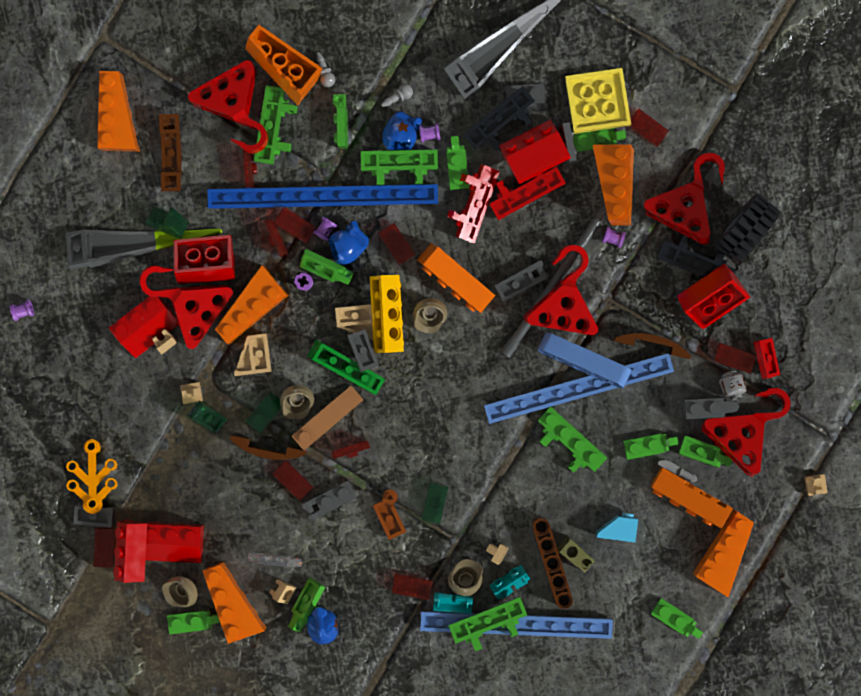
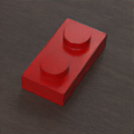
(767, 358)

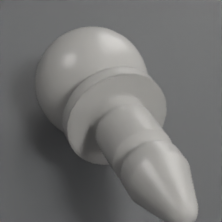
(327, 78)
(404, 92)

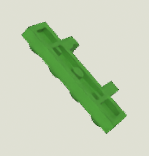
(273, 109)
(399, 160)
(583, 451)
(500, 615)

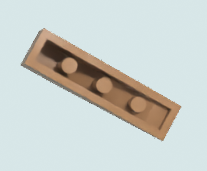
(327, 418)

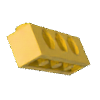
(386, 313)

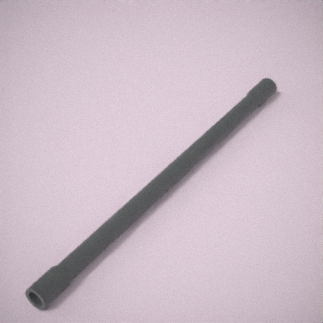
(514, 341)

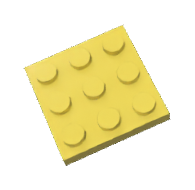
(597, 100)

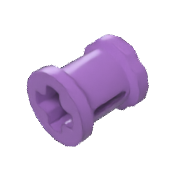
(429, 132)
(325, 229)
(613, 237)
(308, 278)
(21, 310)

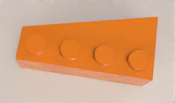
(283, 63)
(114, 115)
(616, 180)
(456, 278)
(253, 303)
(691, 497)
(724, 555)
(232, 606)

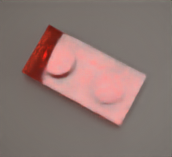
(648, 127)
(734, 358)

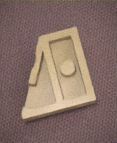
(355, 319)
(255, 356)

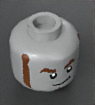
(732, 385)

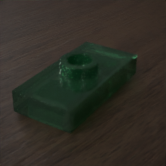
(434, 503)

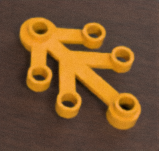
(92, 480)

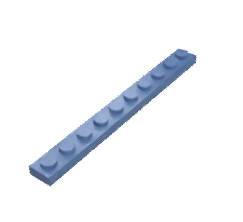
(573, 390)
(528, 625)

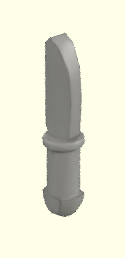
(677, 470)

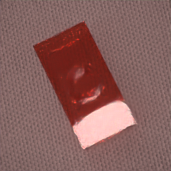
(249, 169)
(294, 224)
(275, 238)
(396, 243)
(351, 451)
(292, 480)
(104, 547)
(412, 586)

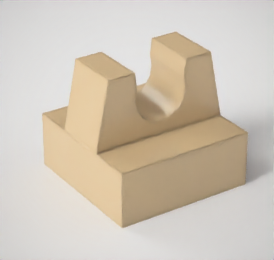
(166, 343)
(191, 393)
(815, 484)
(497, 552)
(283, 593)

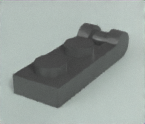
(521, 281)
(329, 500)

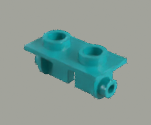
(502, 586)
(452, 603)

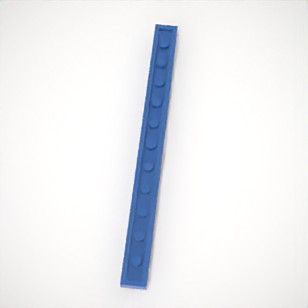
(322, 196)

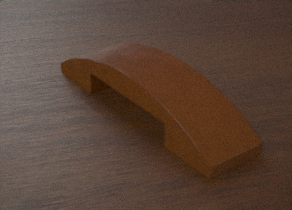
(170, 152)
(675, 349)
(244, 443)

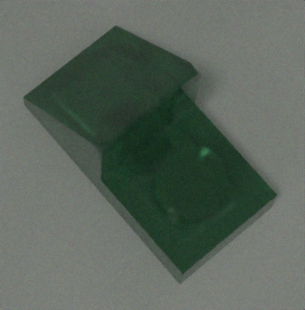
(167, 222)
(264, 412)
(207, 416)

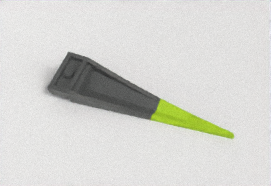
(103, 247)

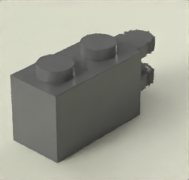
(707, 407)

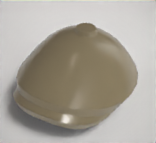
(429, 315)
(296, 402)
(465, 577)
(180, 592)

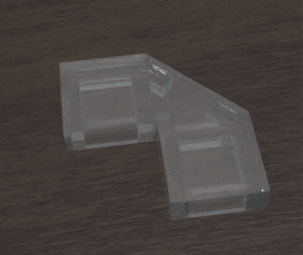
(266, 559)

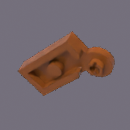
(388, 515)

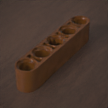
(552, 572)

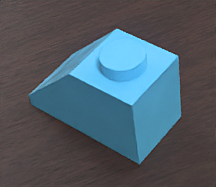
(619, 528)

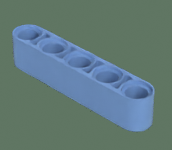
(584, 360)

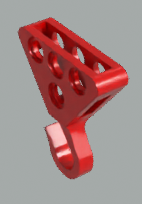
(236, 89)
(673, 202)
(567, 288)
(180, 296)
(751, 445)

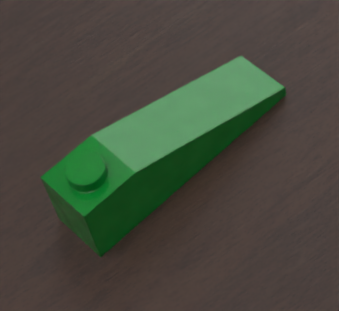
(345, 367)

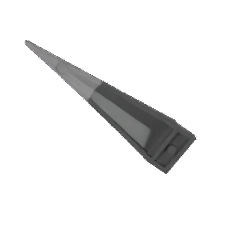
(479, 60)

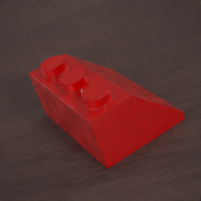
(534, 151)
(204, 259)
(713, 296)
(142, 324)
(174, 542)
(130, 551)

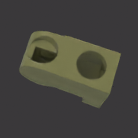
(575, 554)

